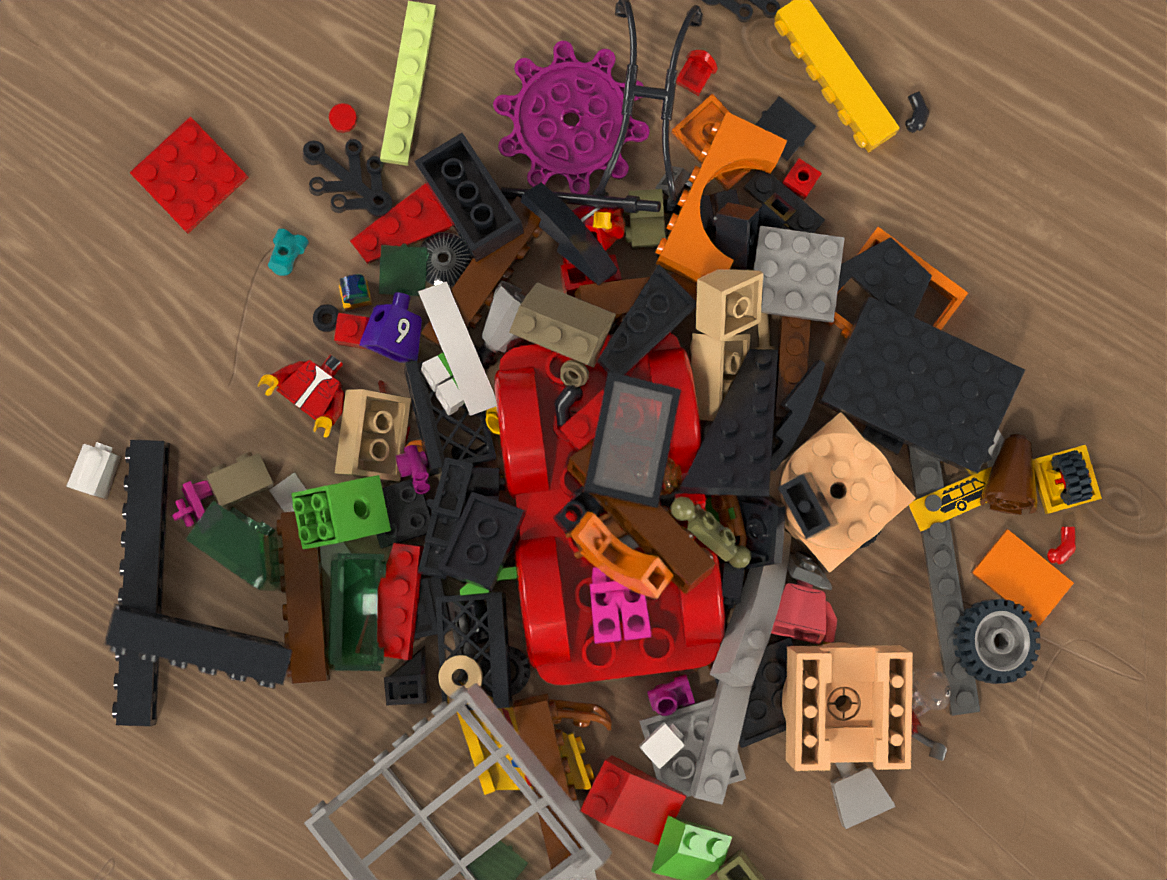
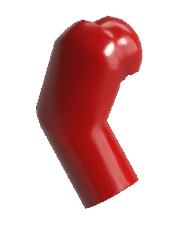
(1065, 549)

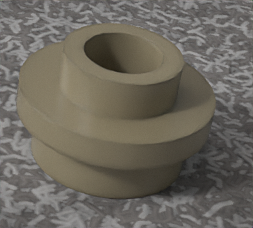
(574, 373)

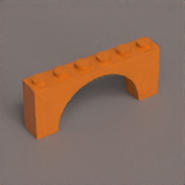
(734, 146)

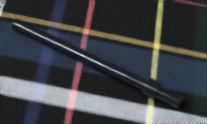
(630, 204)

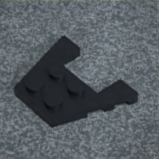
(888, 276)
(764, 529)

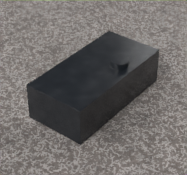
(469, 197)

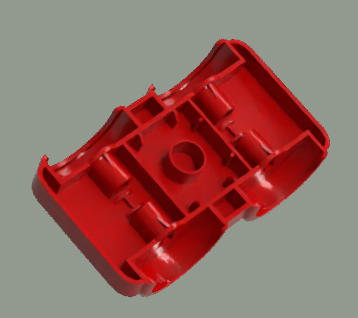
(550, 578)

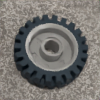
(1015, 636)

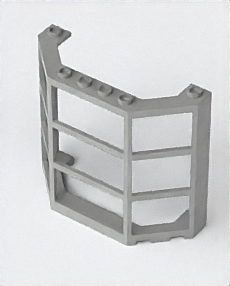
(580, 863)

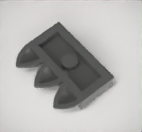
(804, 569)

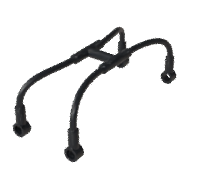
(631, 90)

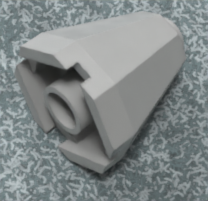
(500, 318)

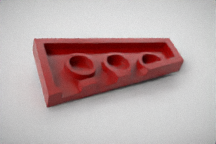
(406, 223)
(399, 601)

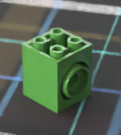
(340, 512)

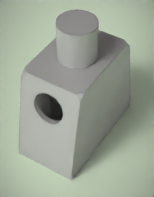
(858, 794)

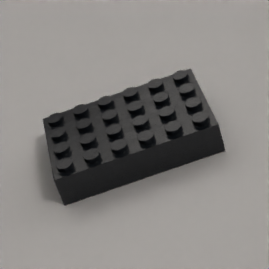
(921, 386)
(197, 644)

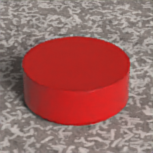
(343, 118)

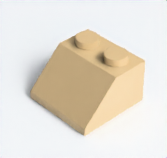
(728, 302)

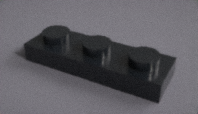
(764, 185)

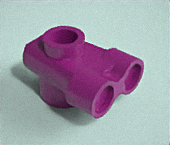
(414, 464)
(667, 697)

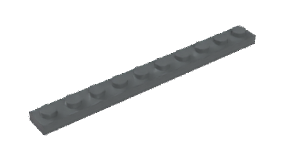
(943, 582)

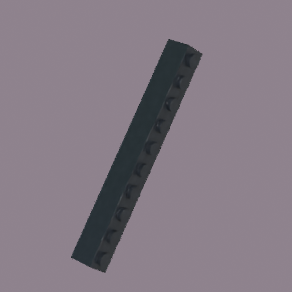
(142, 573)

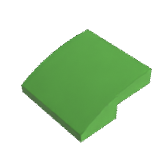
(505, 574)

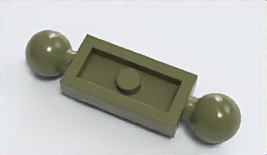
(711, 532)

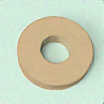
(459, 662)

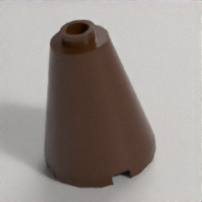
(1012, 478)

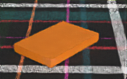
(695, 132)
(1022, 576)

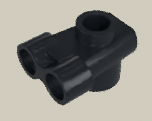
(579, 505)

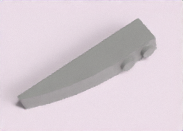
(751, 623)
(720, 743)

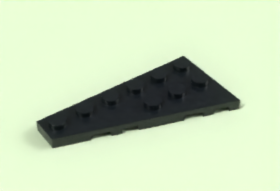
(740, 440)

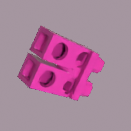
(608, 600)

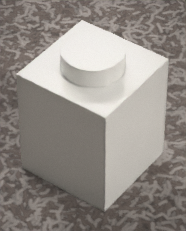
(662, 744)

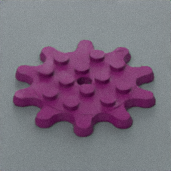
(540, 110)

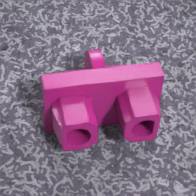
(193, 495)

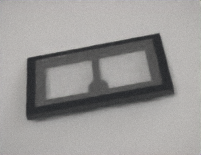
(632, 440)

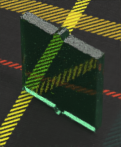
(402, 269)
(498, 863)

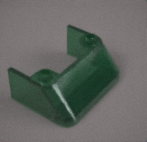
(239, 545)
(354, 612)

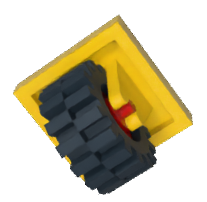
(1066, 479)

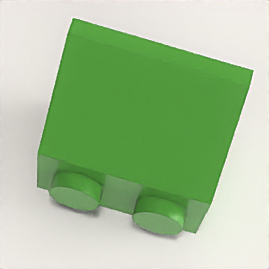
(690, 850)

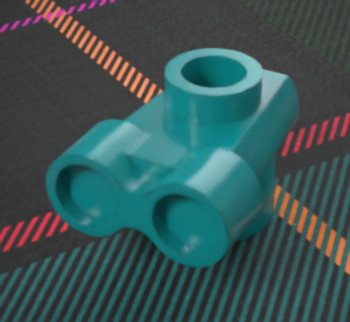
(286, 251)

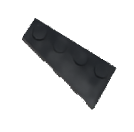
(650, 319)

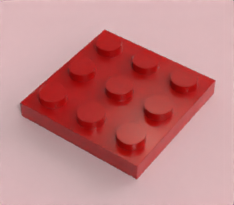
(189, 175)

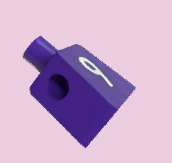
(393, 330)

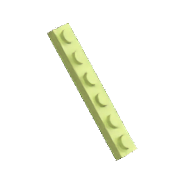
(408, 83)

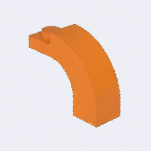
(628, 567)

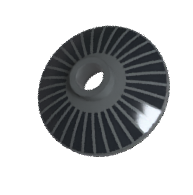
(455, 266)

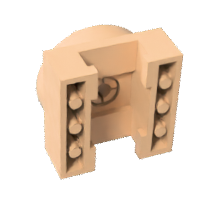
(870, 490)
(870, 724)

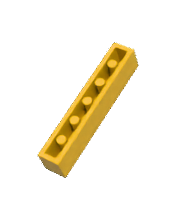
(836, 73)

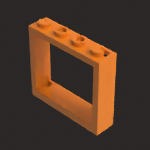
(938, 282)

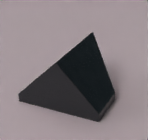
(409, 682)

